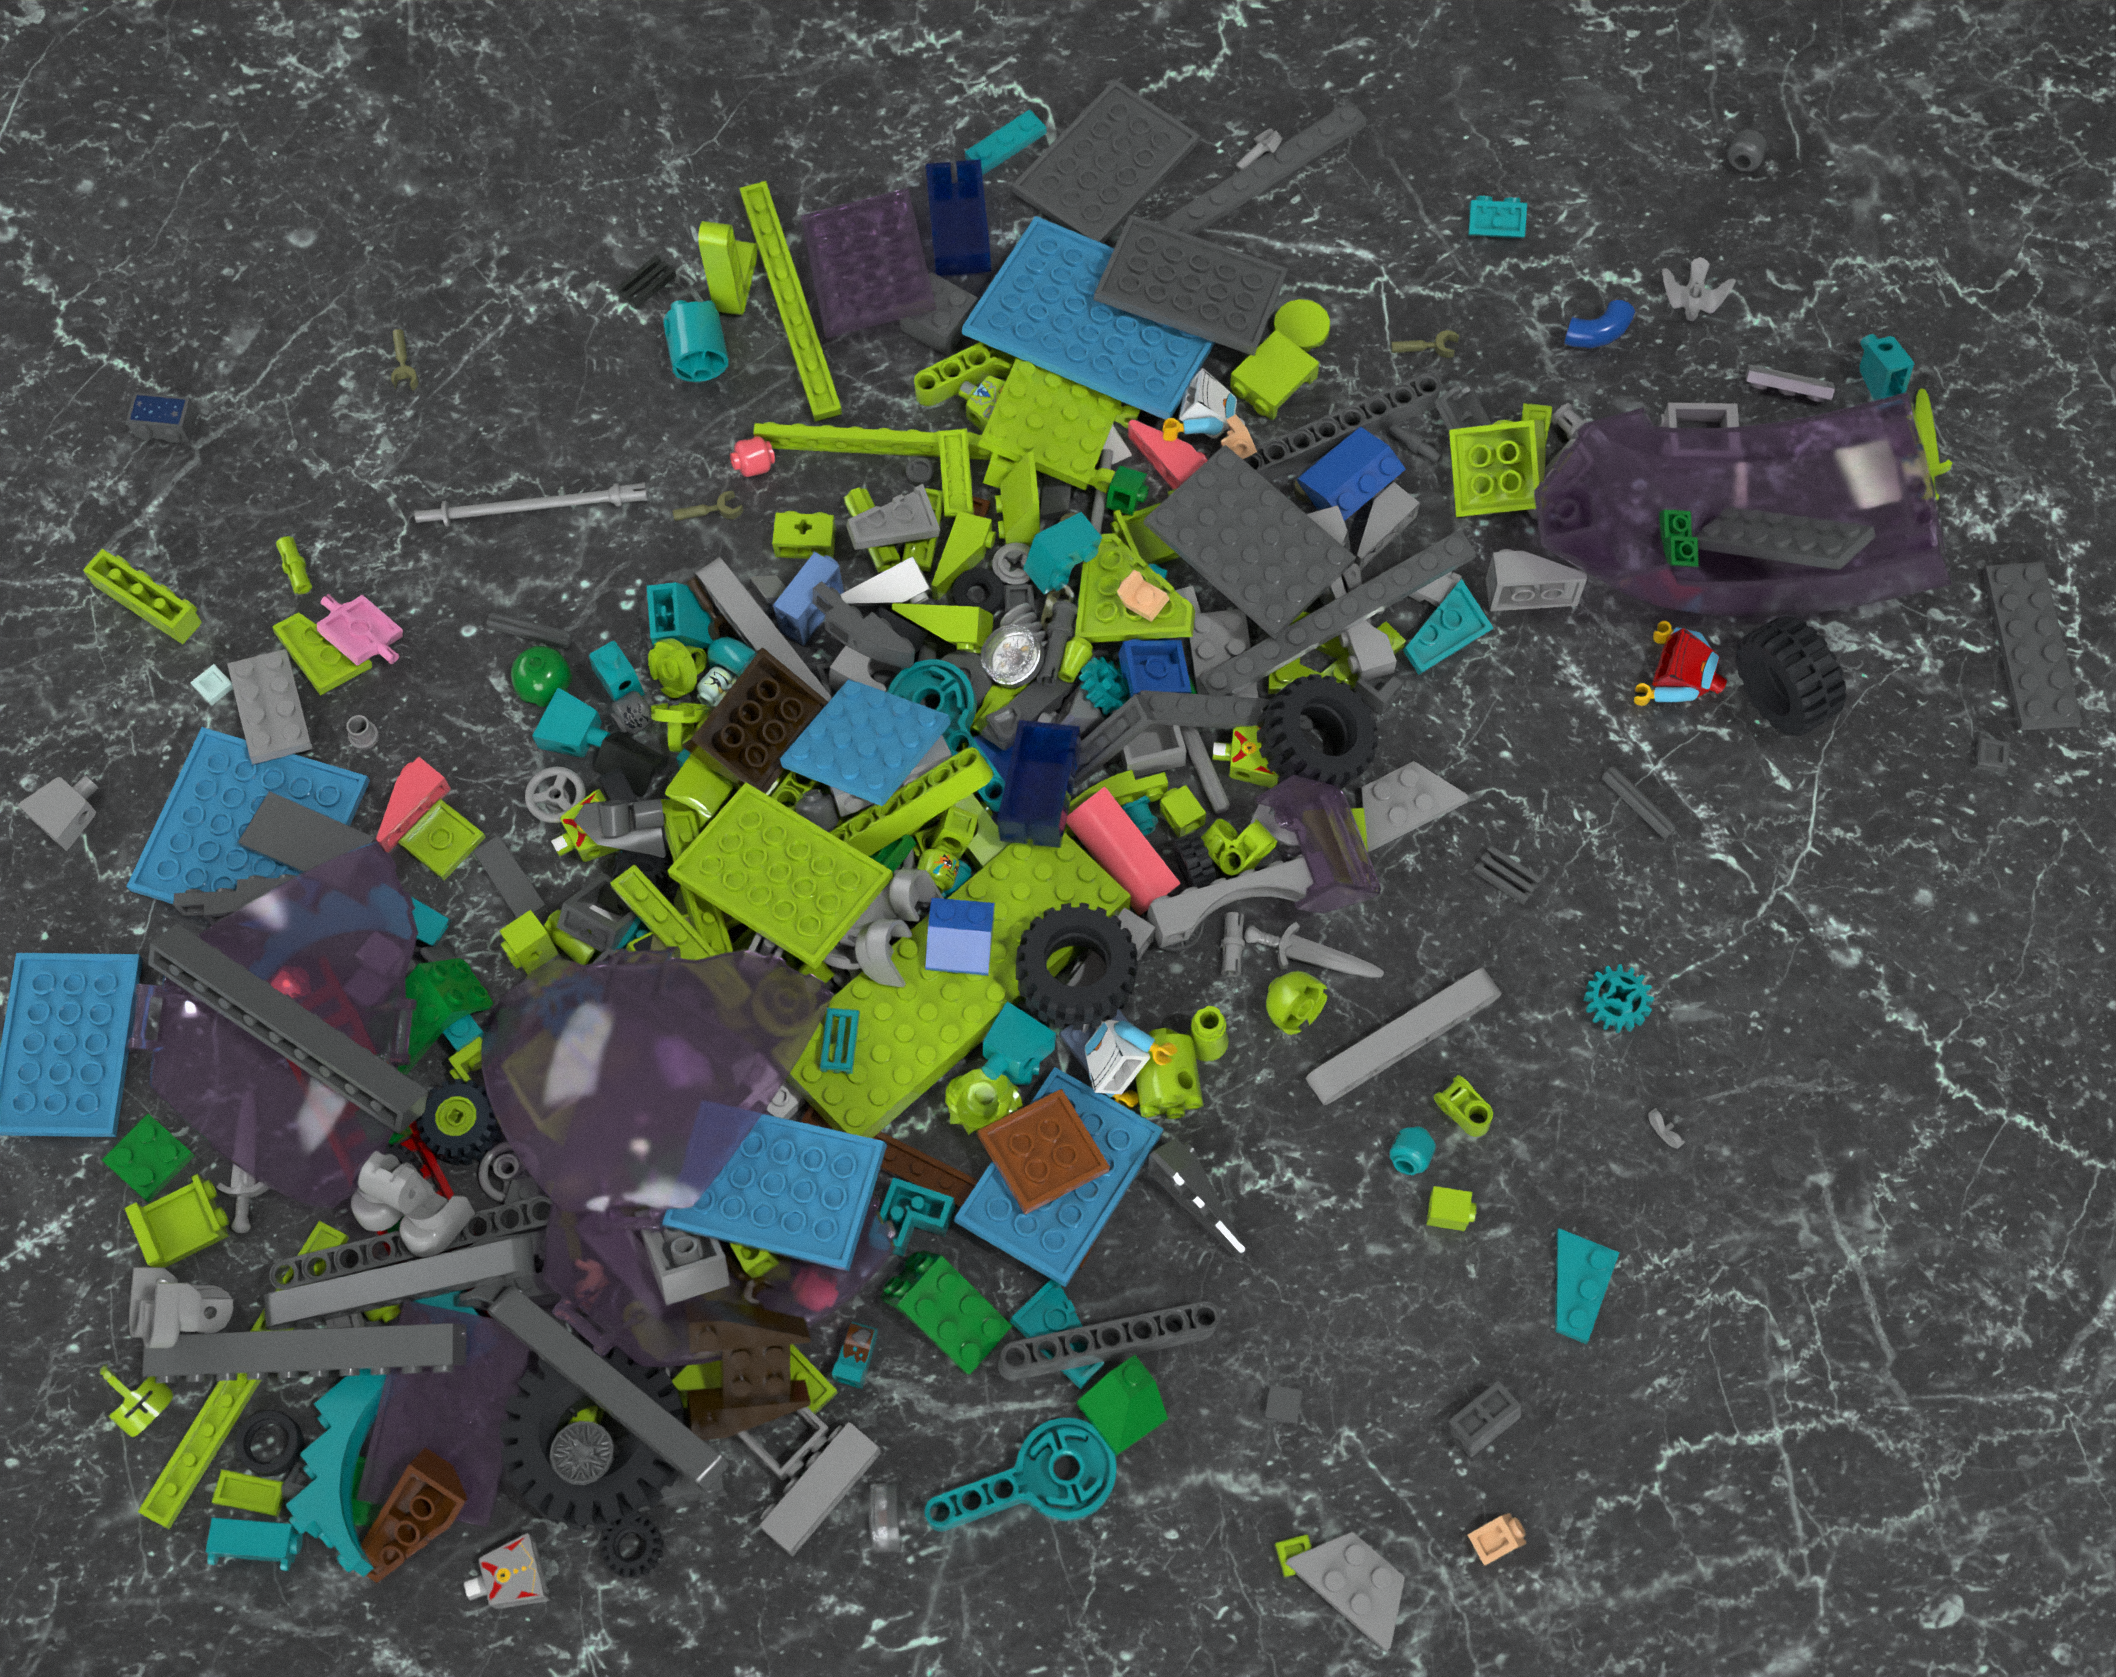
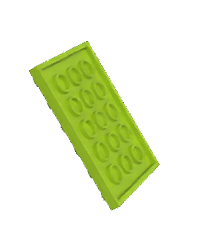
(780, 875)

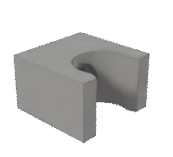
(857, 668)

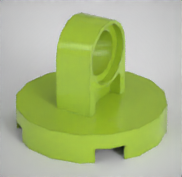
(675, 667)
(679, 719)

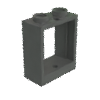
(578, 917)

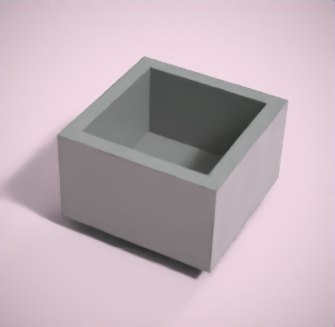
(1154, 750)

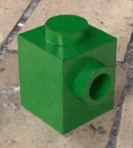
(1127, 490)

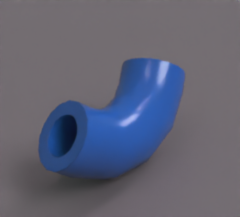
(1603, 329)

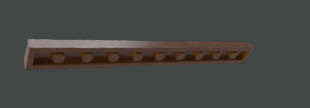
(919, 1168)

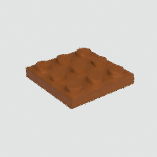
(1043, 1151)

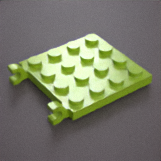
(1057, 421)

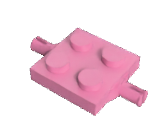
(359, 629)

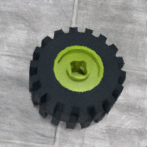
(459, 1122)

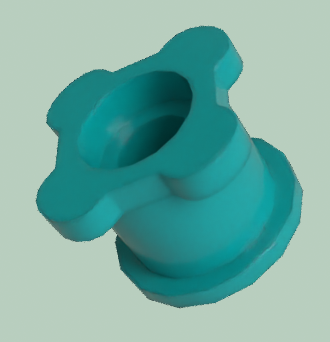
(1141, 815)

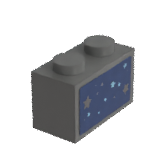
(161, 417)

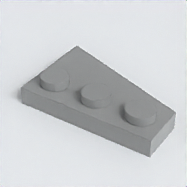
(900, 521)

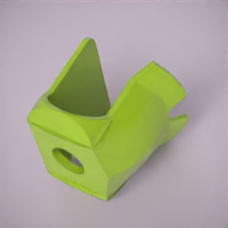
(697, 789)

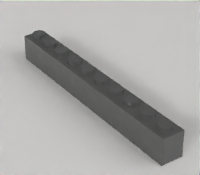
(288, 1028)
(309, 1350)

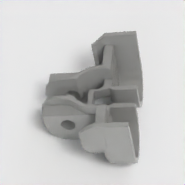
(877, 924)
(396, 1189)
(165, 1307)

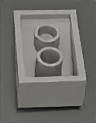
(1531, 582)
(684, 1262)

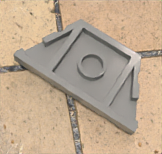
(1405, 802)
(1355, 1584)

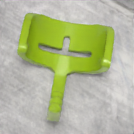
(155, 1403)

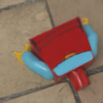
(1684, 668)

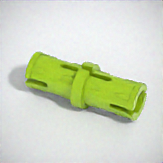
(293, 565)

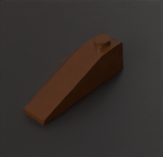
(415, 1513)

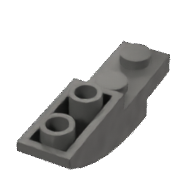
(868, 636)
(224, 901)

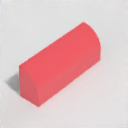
(1121, 849)

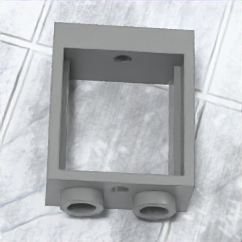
(1700, 412)
(795, 1464)

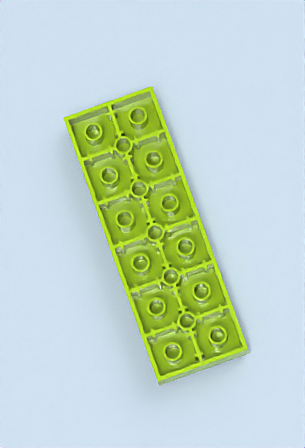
(938, 1017)

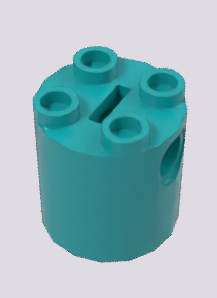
(695, 340)

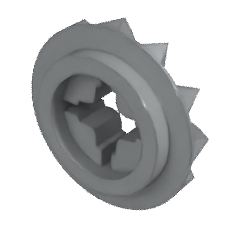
(1001, 563)

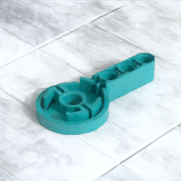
(919, 682)
(1035, 1480)

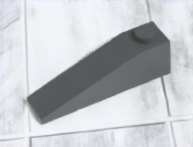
(1184, 1178)

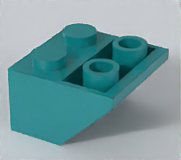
(677, 615)

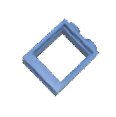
(795, 609)

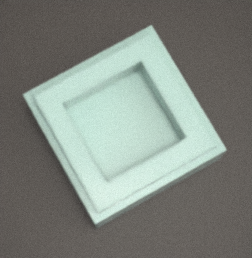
(212, 684)

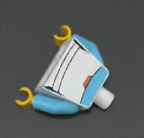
(1203, 409)
(1117, 1056)

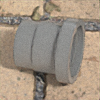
(365, 739)

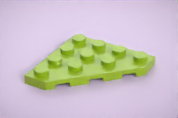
(1101, 611)

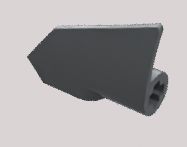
(625, 825)

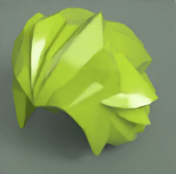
(980, 1101)

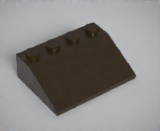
(755, 722)

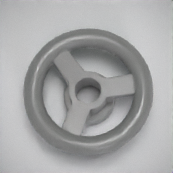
(558, 805)
(499, 1165)

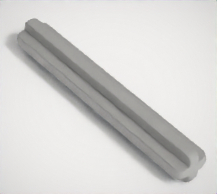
(1205, 769)

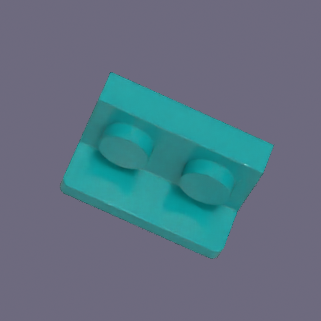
(1497, 217)

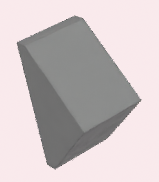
(1080, 712)

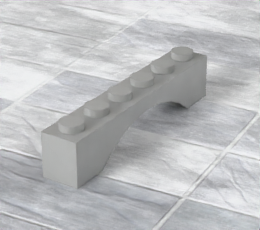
(1368, 647)
(1180, 915)

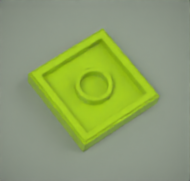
(441, 839)

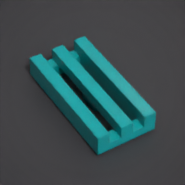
(837, 1066)

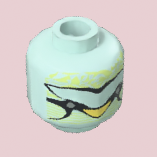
(714, 685)

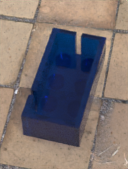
(958, 218)
(1039, 783)

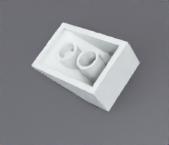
(896, 585)

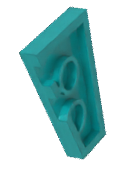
(1448, 629)

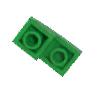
(1677, 538)

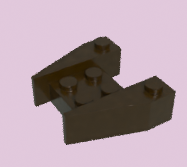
(752, 1367)

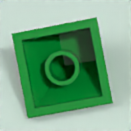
(1124, 1405)

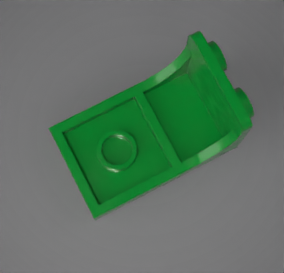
(443, 995)
(946, 1309)

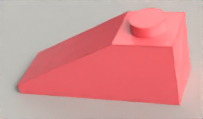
(1171, 459)
(411, 798)

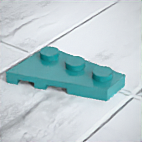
(1582, 1281)
(1050, 1313)

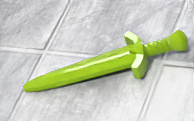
(1925, 419)

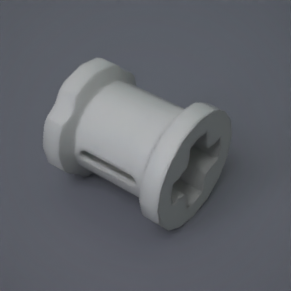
(1560, 418)

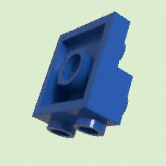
(1154, 666)

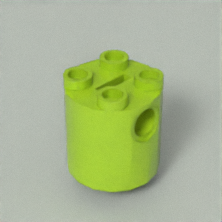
(1172, 1086)

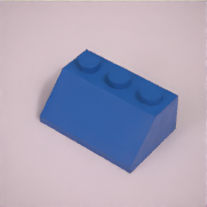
(1351, 473)

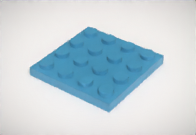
(865, 742)

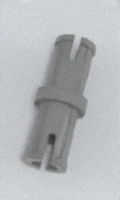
(1232, 944)

